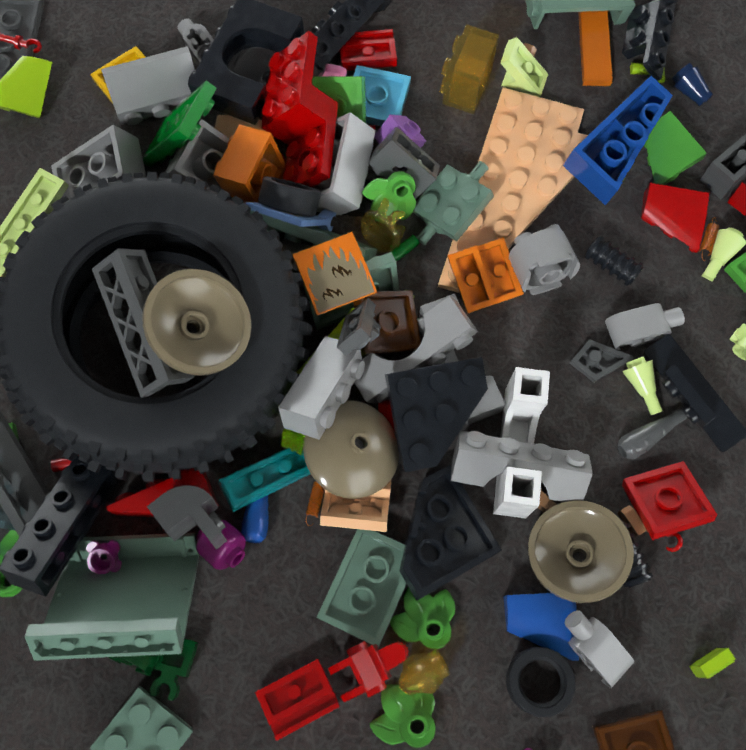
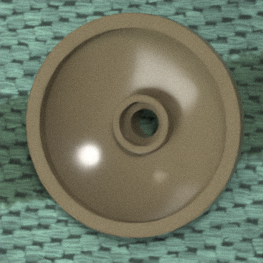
(209, 305)
(344, 467)
(583, 529)

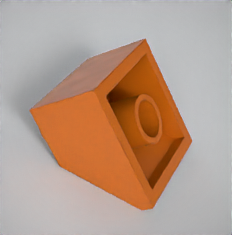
(246, 161)

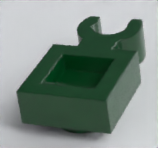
(172, 666)

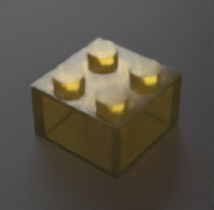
(468, 68)

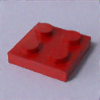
(668, 500)

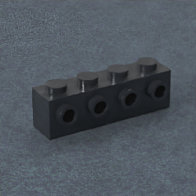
(58, 527)

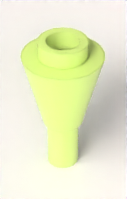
(726, 245)
(643, 380)

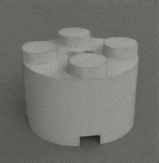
(543, 259)

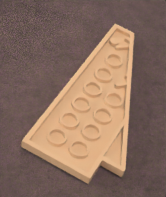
(525, 165)

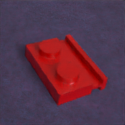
(369, 50)
(297, 699)

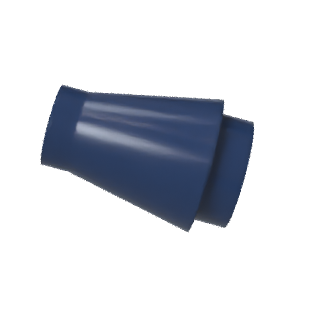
(692, 84)

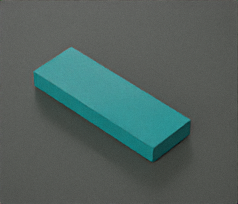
(263, 478)

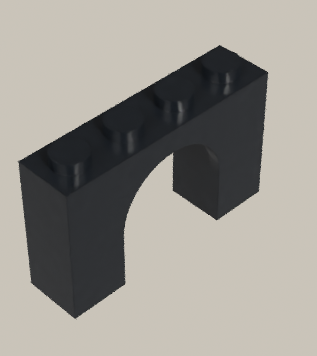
(246, 26)

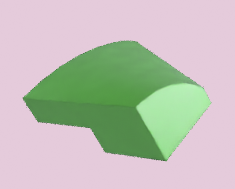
(671, 149)

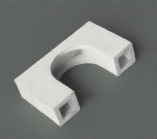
(525, 399)

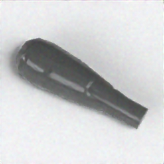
(645, 437)

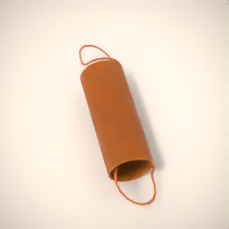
(709, 237)
(315, 500)

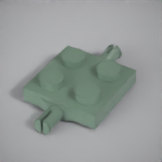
(452, 202)

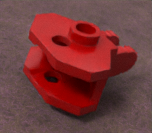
(371, 667)

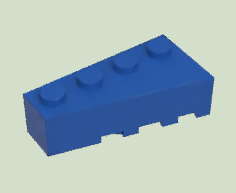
(613, 145)

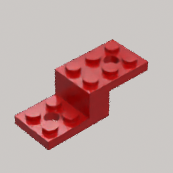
(300, 113)

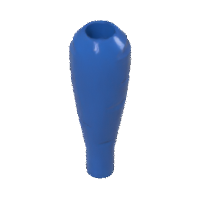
(256, 520)

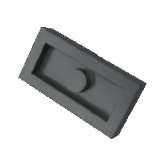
(359, 328)

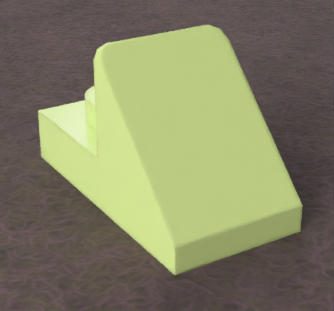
(522, 69)

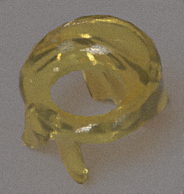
(386, 232)

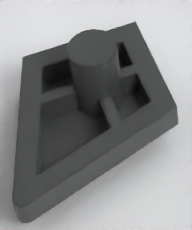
(599, 360)

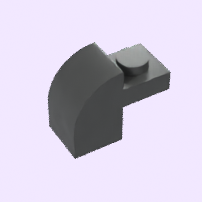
(184, 508)

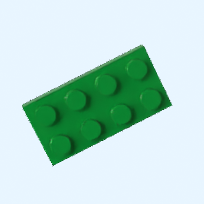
(180, 125)

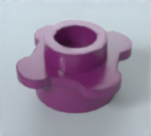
(97, 563)

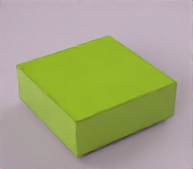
(712, 663)

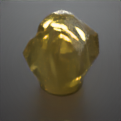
(423, 673)

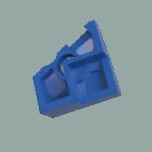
(541, 621)

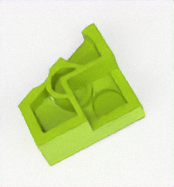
(25, 86)

